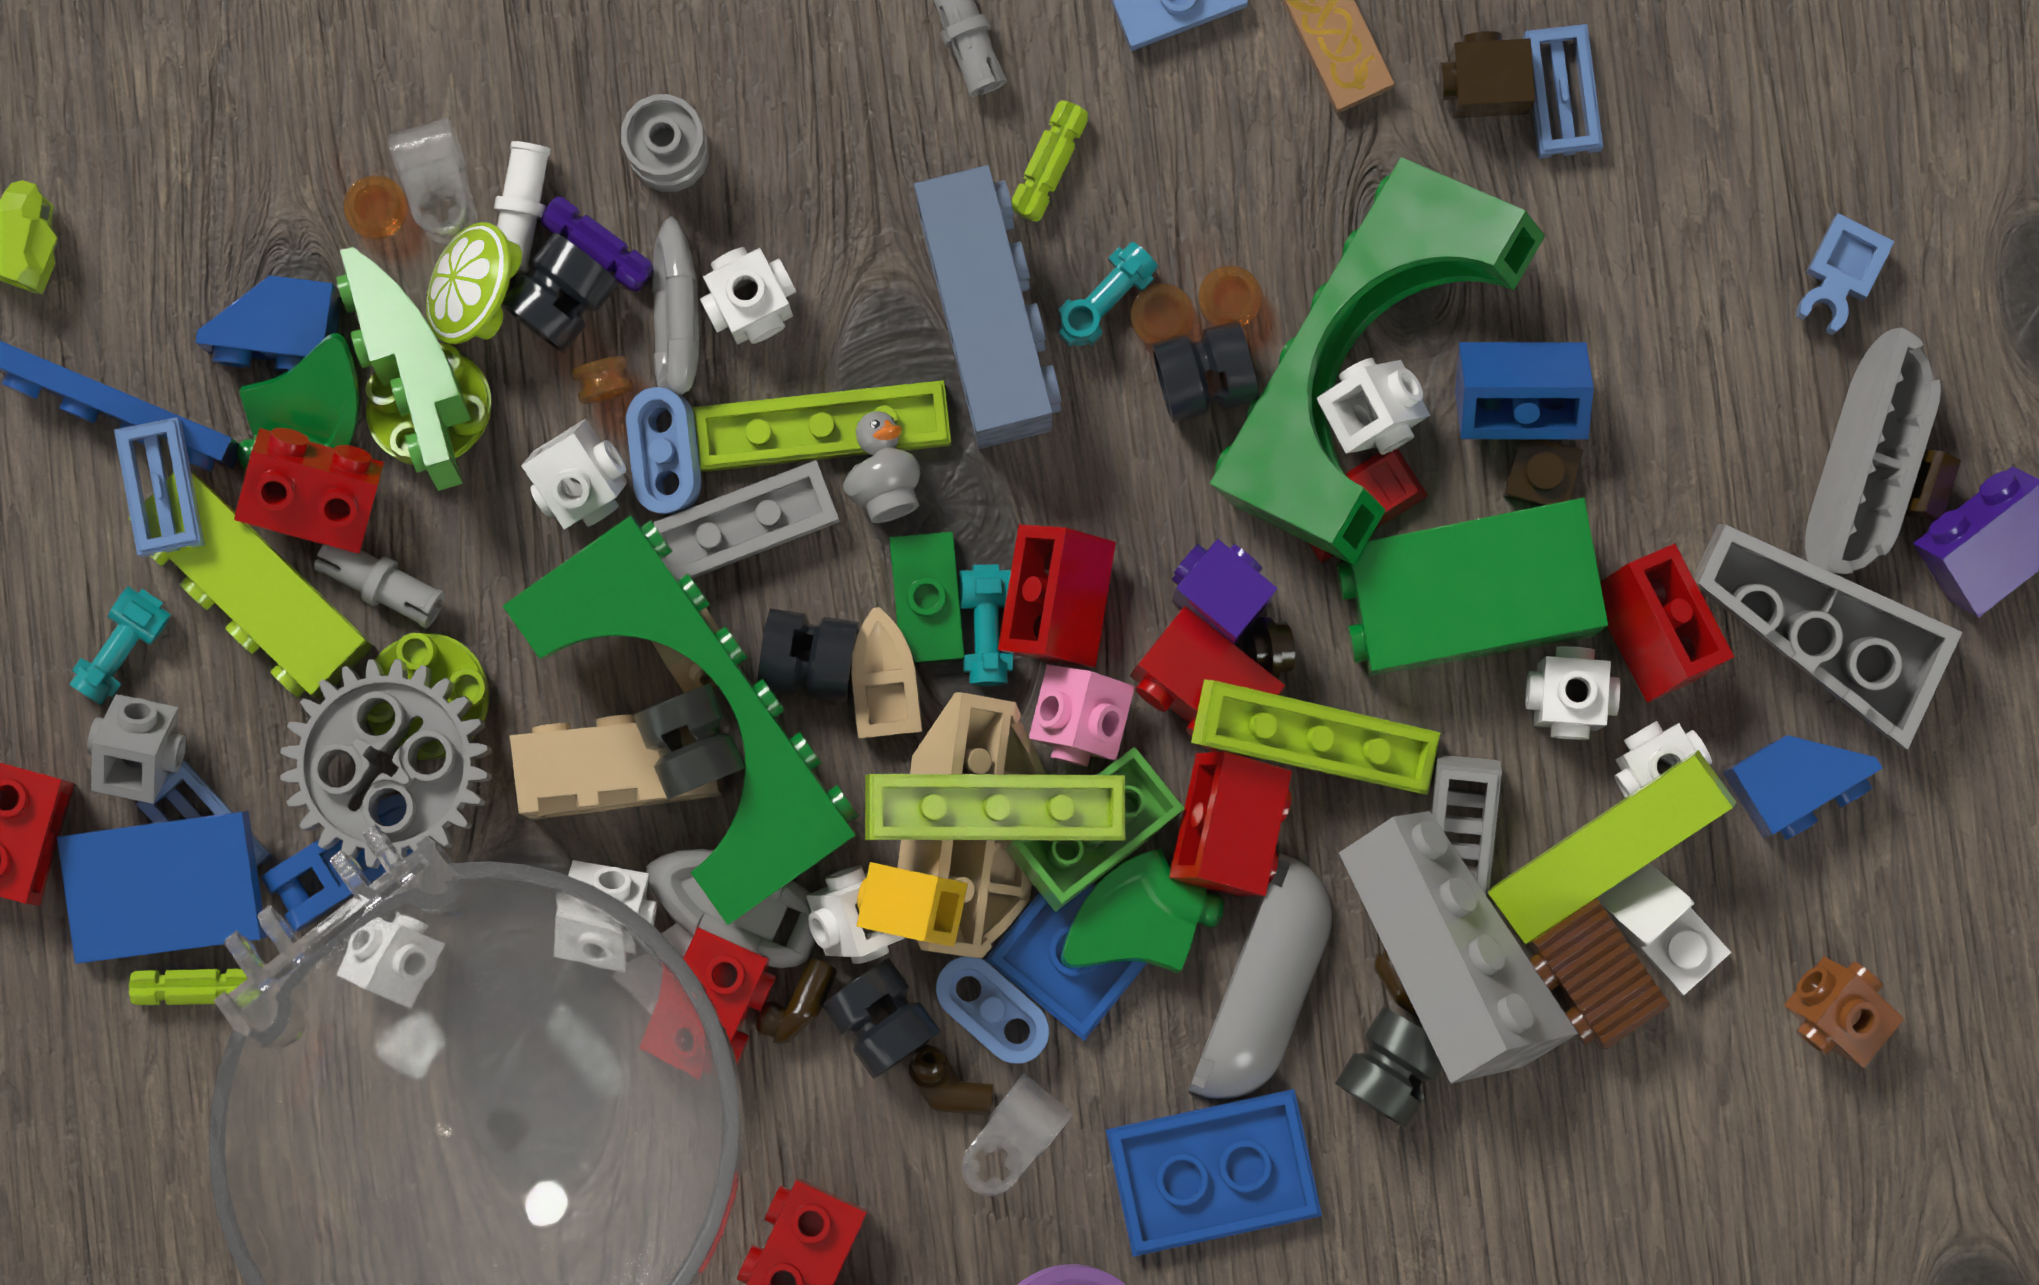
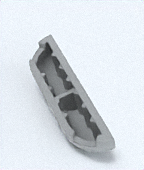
(1873, 455)
(1267, 985)

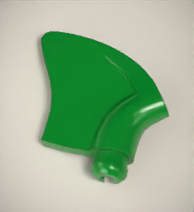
(312, 398)
(1140, 917)

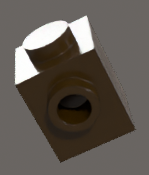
(1488, 76)

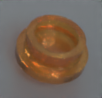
(375, 207)
(1229, 296)
(1161, 313)

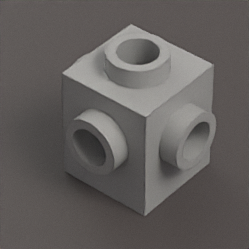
(135, 748)

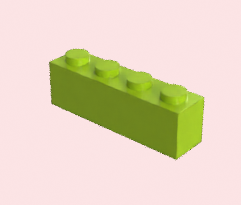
(261, 594)

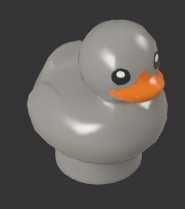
(889, 477)

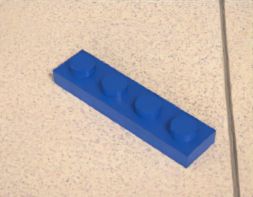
(89, 398)

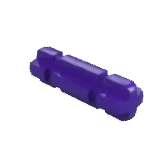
(599, 243)

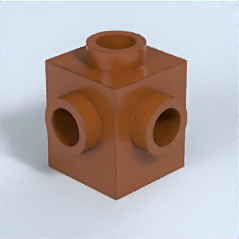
(1843, 1011)

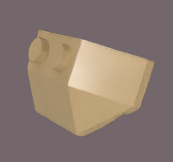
(975, 738)

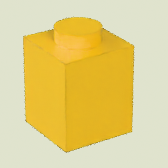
(911, 904)

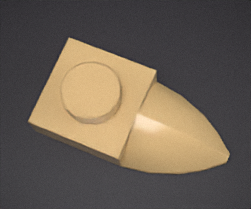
(884, 680)

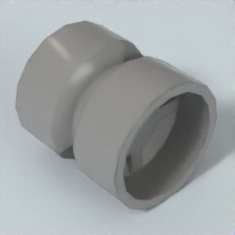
(665, 143)

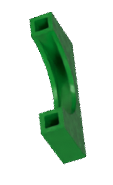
(1413, 238)
(629, 590)

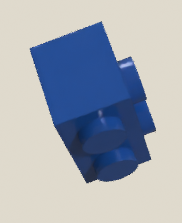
(1524, 390)

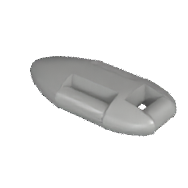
(674, 309)
(754, 930)

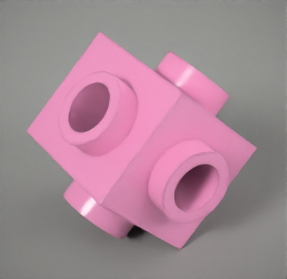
(1081, 714)

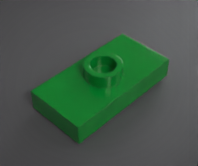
(927, 596)

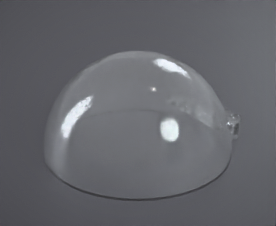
(472, 1088)

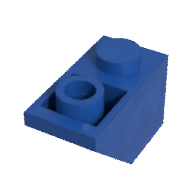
(273, 322)
(1794, 778)

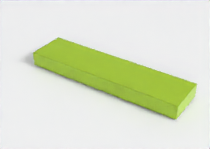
(816, 425)
(1315, 737)
(994, 807)
(1612, 847)

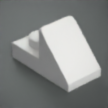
(1664, 927)

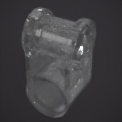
(434, 172)
(1019, 1129)

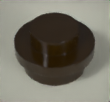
(1271, 645)

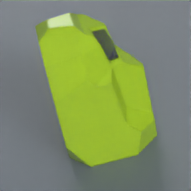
(26, 237)

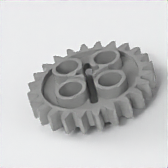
(341, 728)

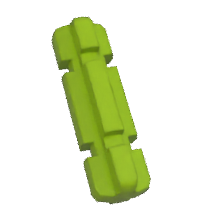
(1049, 160)
(182, 986)

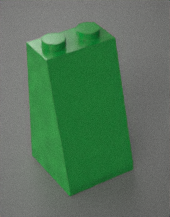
(1474, 589)

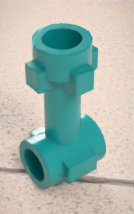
(1082, 317)
(986, 592)
(138, 617)

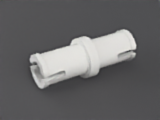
(522, 196)

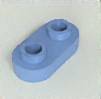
(660, 454)
(992, 1009)

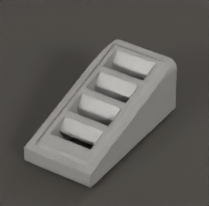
(1474, 770)

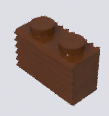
(1596, 976)

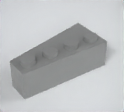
(1842, 635)
(1453, 951)

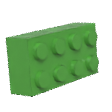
(1068, 867)

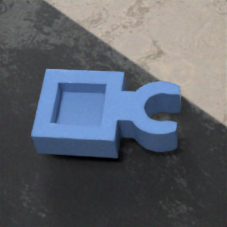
(1846, 265)

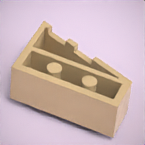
(591, 769)

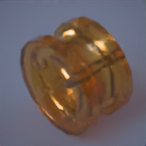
(602, 380)

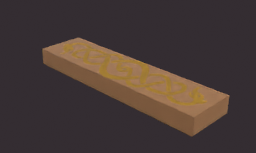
(1340, 50)

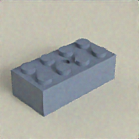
(984, 306)

